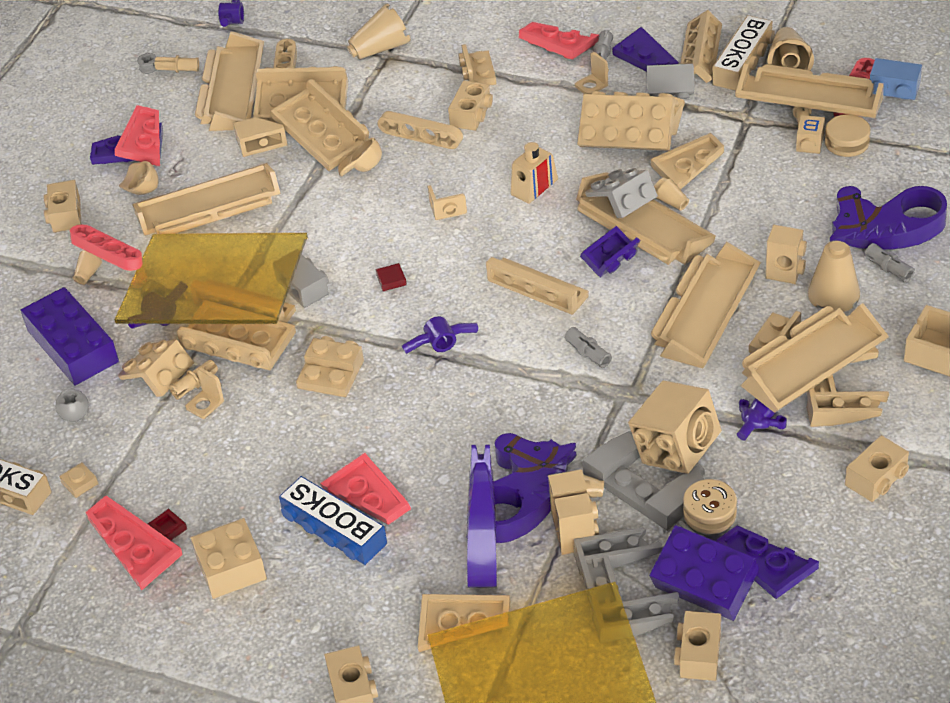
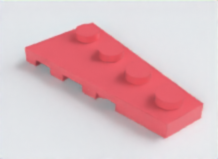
(134, 543)

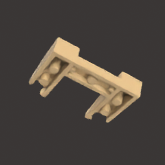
(833, 408)

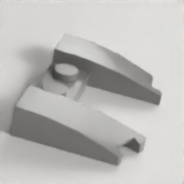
(611, 465)
(602, 552)

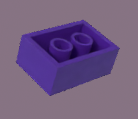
(704, 572)

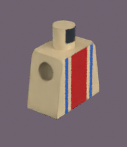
(532, 173)

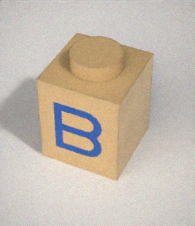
(810, 134)

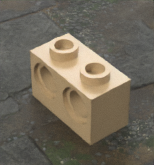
(470, 105)

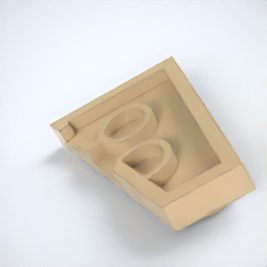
(688, 160)
(452, 610)

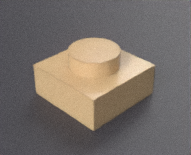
(78, 480)

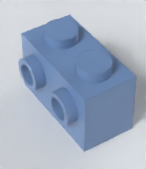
(898, 77)

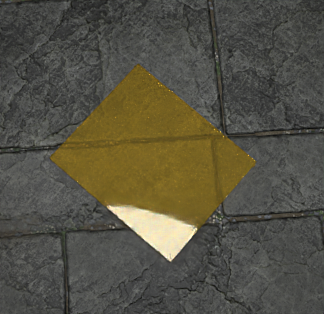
(212, 279)
(545, 653)

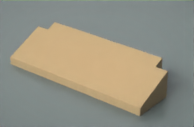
(231, 82)
(811, 91)
(207, 201)
(658, 227)
(708, 299)
(816, 351)

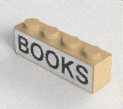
(745, 47)
(22, 487)

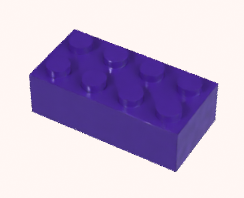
(69, 336)

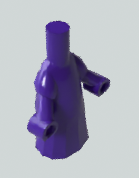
(757, 417)

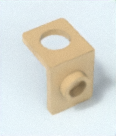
(598, 75)
(447, 206)
(210, 392)

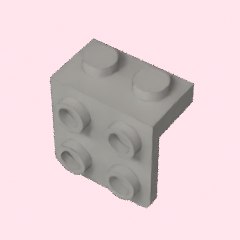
(625, 190)

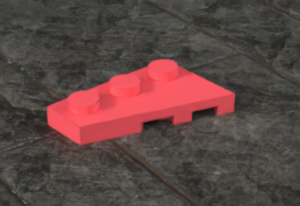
(564, 43)
(141, 137)
(367, 489)

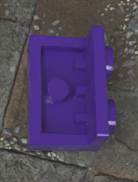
(609, 251)

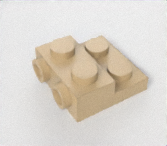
(330, 366)

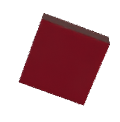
(391, 277)
(168, 524)

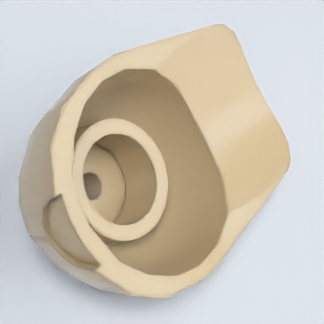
(363, 158)
(140, 178)

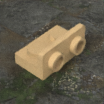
(477, 66)
(774, 327)

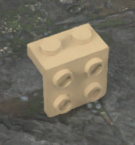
(158, 365)

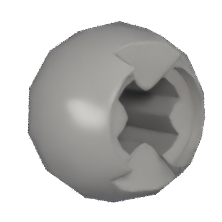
(71, 405)

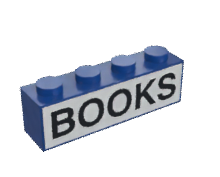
(333, 520)

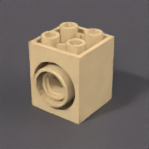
(675, 426)

